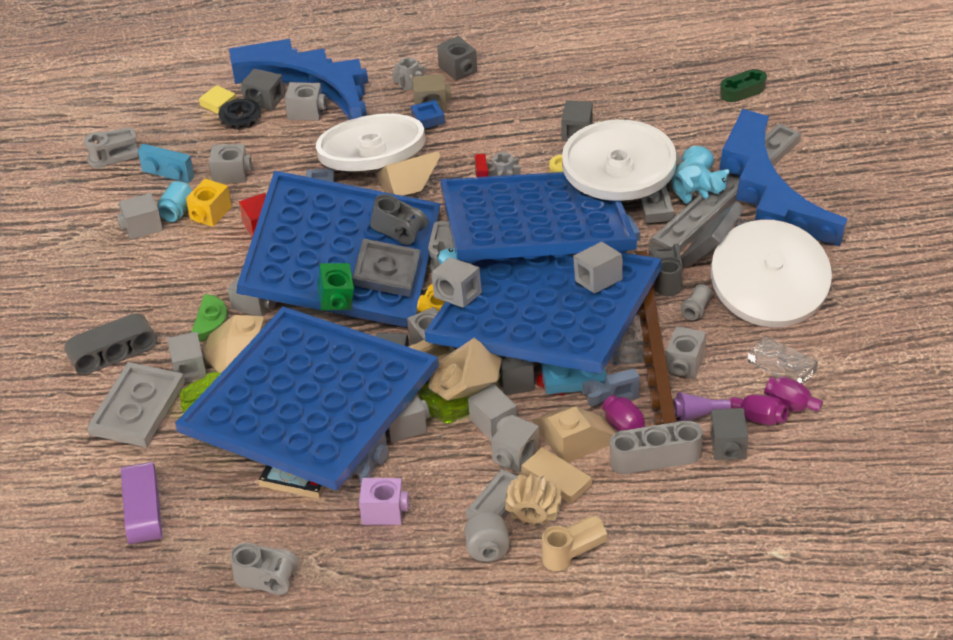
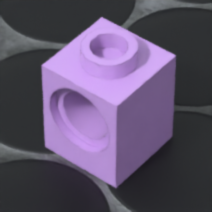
(382, 501)

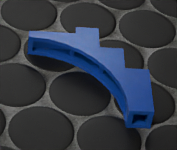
(340, 81)
(762, 186)

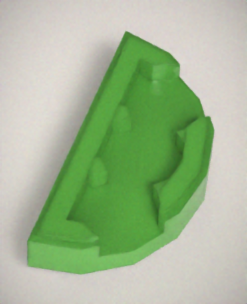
(210, 316)

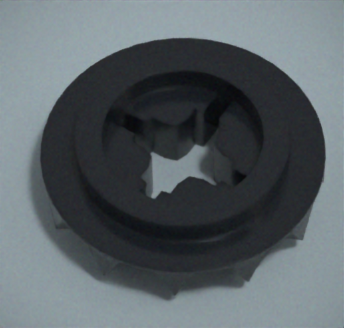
(230, 113)

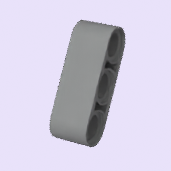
(656, 447)

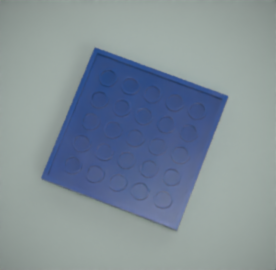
(530, 218)
(325, 222)
(543, 314)
(308, 397)

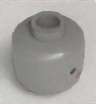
(486, 537)

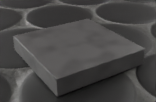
(712, 234)
(386, 267)

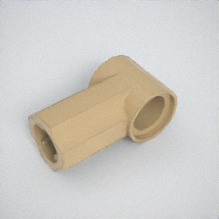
(563, 543)

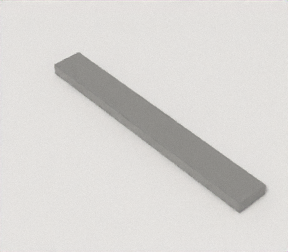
(700, 211)

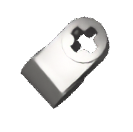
(261, 567)

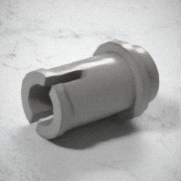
(694, 306)

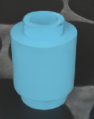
(173, 201)

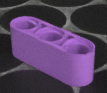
(141, 503)

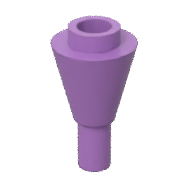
(690, 407)

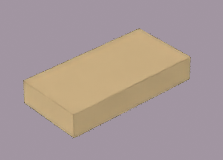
(567, 477)

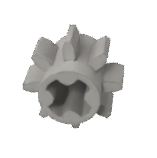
(405, 70)
(503, 164)

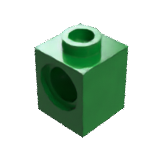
(335, 286)

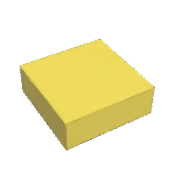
(216, 98)

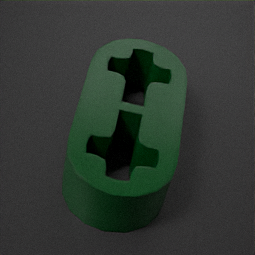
(743, 85)

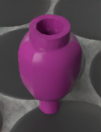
(792, 394)
(762, 409)
(622, 413)

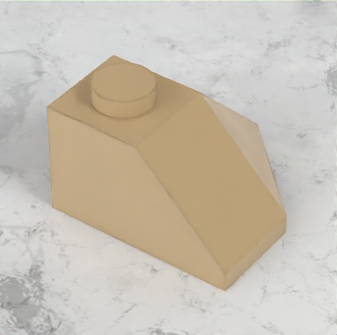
(408, 176)
(230, 339)
(465, 371)
(574, 432)

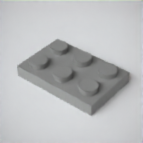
(136, 404)

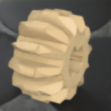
(533, 499)

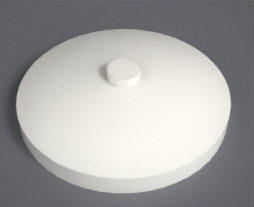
(370, 142)
(619, 160)
(771, 273)

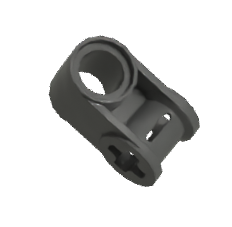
(395, 219)
(670, 277)

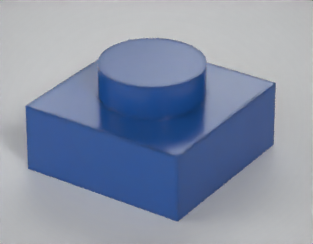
(428, 114)

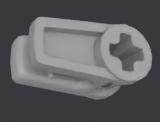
(112, 146)
(439, 240)

